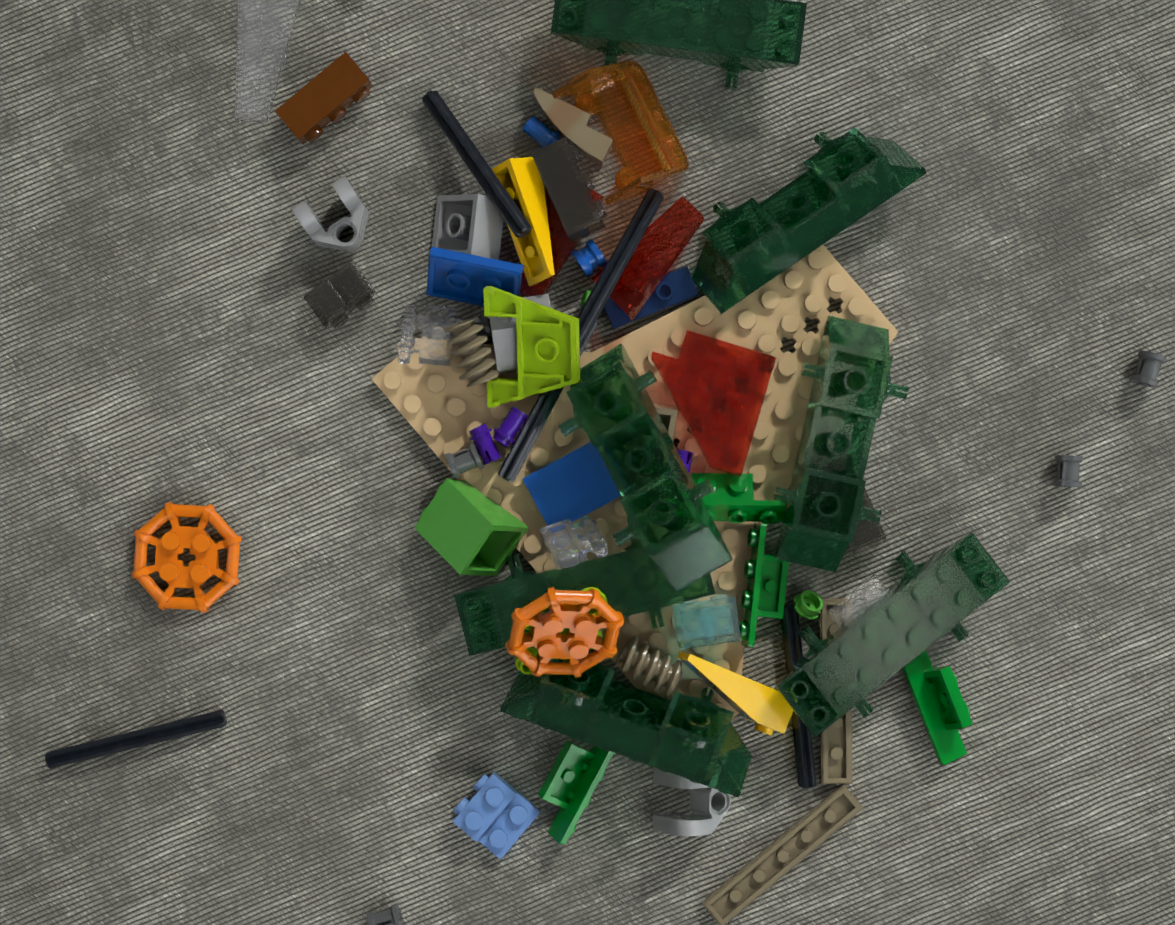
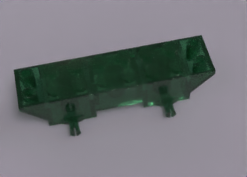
(718, 32)
(766, 238)
(835, 444)
(655, 486)
(625, 577)
(890, 632)
(674, 735)

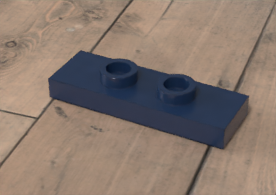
(672, 289)

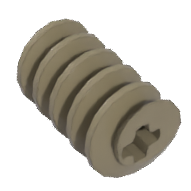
(471, 351)
(650, 665)

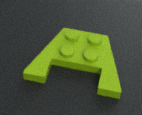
(545, 347)

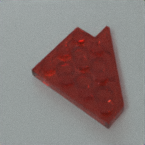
(718, 395)

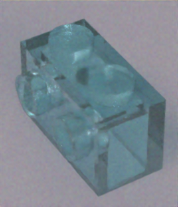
(707, 622)

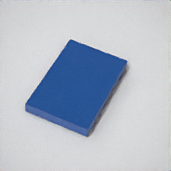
(464, 276)
(572, 485)

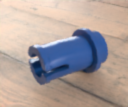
(540, 132)

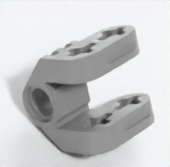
(331, 238)
(706, 804)

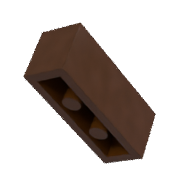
(325, 99)

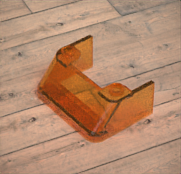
(634, 121)

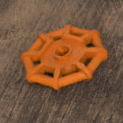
(173, 569)
(570, 611)

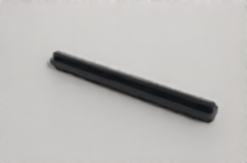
(476, 164)
(618, 262)
(532, 429)
(801, 734)
(135, 739)

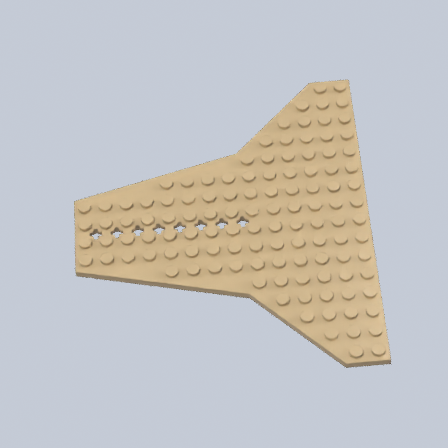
(446, 411)

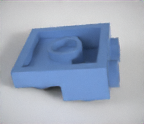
(495, 814)

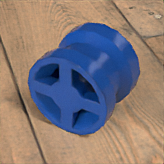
(589, 258)

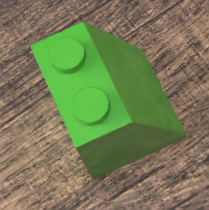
(469, 529)

